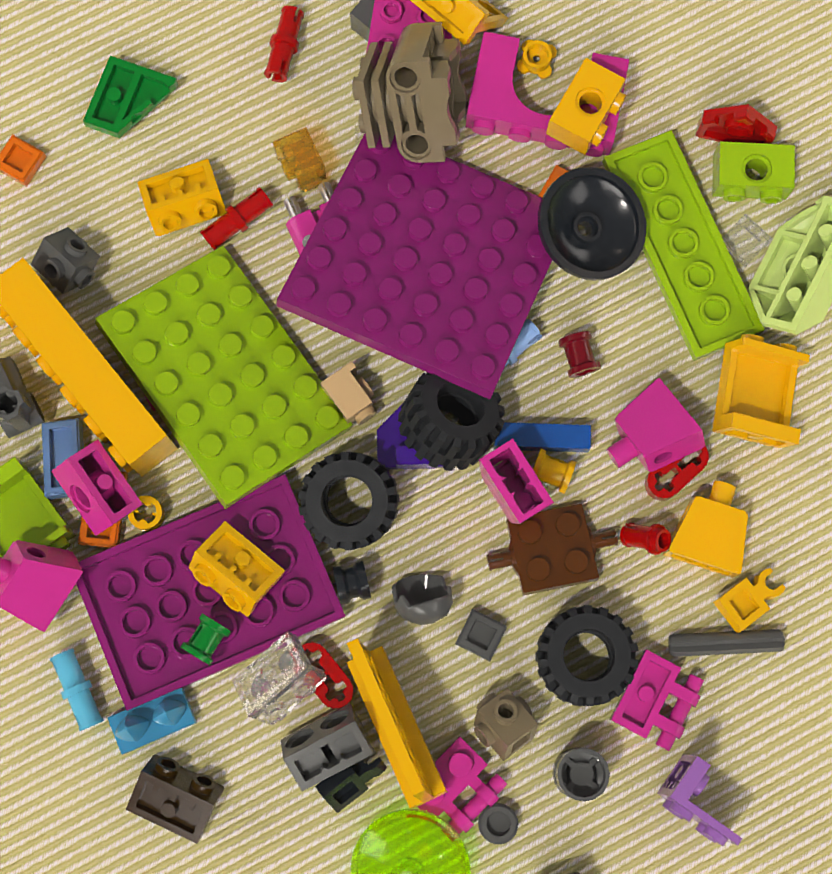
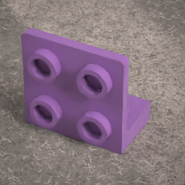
(687, 779)

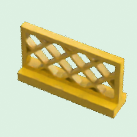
(463, 17)
(395, 724)

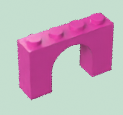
(498, 110)

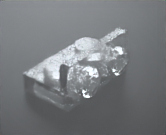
(277, 680)

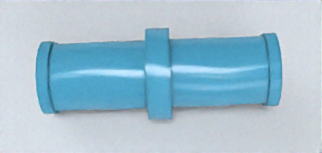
(76, 689)

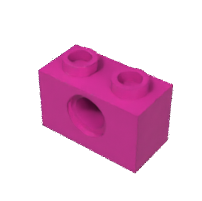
(96, 487)

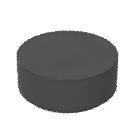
(498, 823)

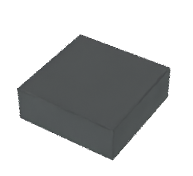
(481, 635)

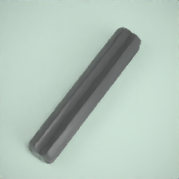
(726, 642)

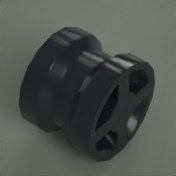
(351, 582)

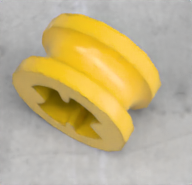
(159, 516)

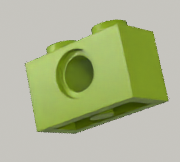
(771, 161)

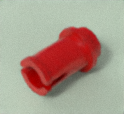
(652, 538)

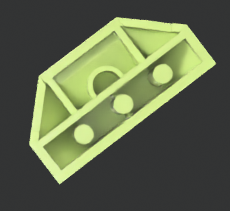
(796, 272)

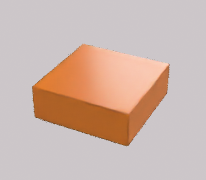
(20, 160)

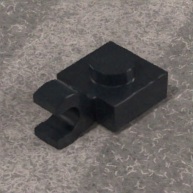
(350, 783)

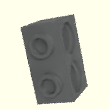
(326, 747)

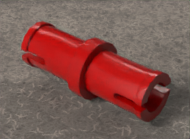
(284, 44)
(236, 218)

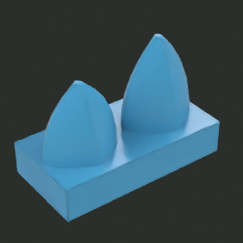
(152, 721)

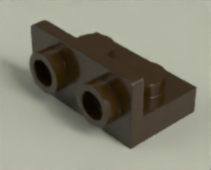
(175, 797)

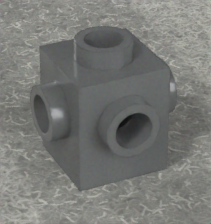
(65, 260)

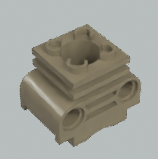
(412, 93)

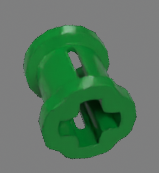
(205, 639)

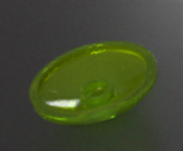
(412, 843)

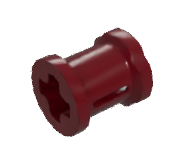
(579, 354)

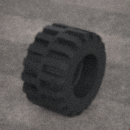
(439, 438)
(315, 500)
(620, 656)

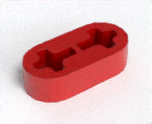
(681, 479)
(336, 674)

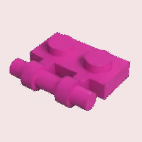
(645, 696)
(458, 769)

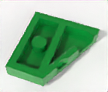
(126, 96)

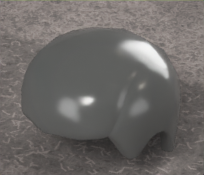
(422, 598)

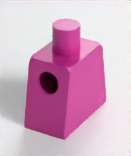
(655, 430)
(513, 483)
(36, 581)

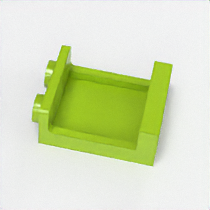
(27, 512)

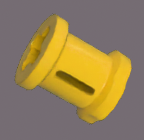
(553, 470)

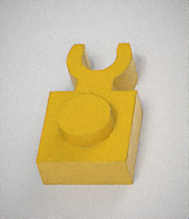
(746, 602)

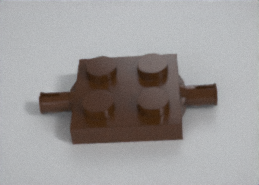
(552, 550)

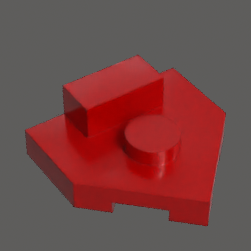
(736, 124)

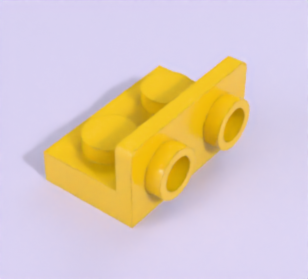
(181, 197)
(235, 569)

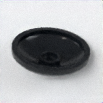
(608, 213)

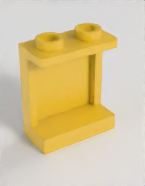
(758, 391)

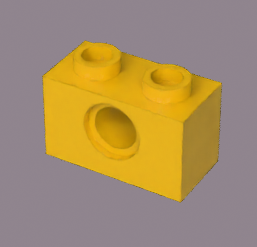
(592, 86)

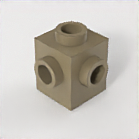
(504, 723)

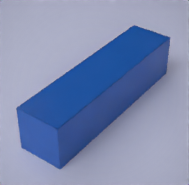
(546, 436)

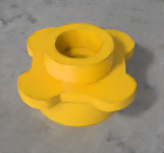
(540, 49)

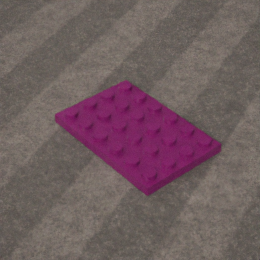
(151, 603)

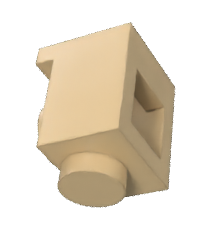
(350, 395)

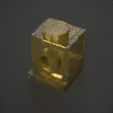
(300, 159)

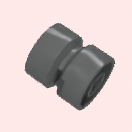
(581, 774)

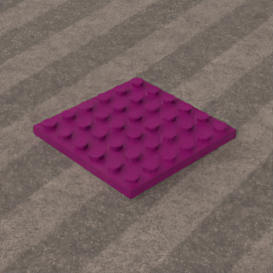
(423, 265)

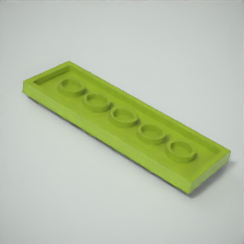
(686, 247)

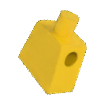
(711, 532)

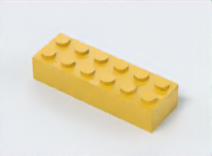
(87, 376)

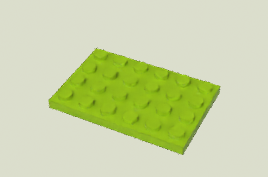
(223, 375)

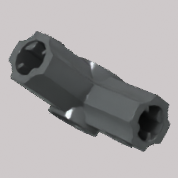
(17, 406)

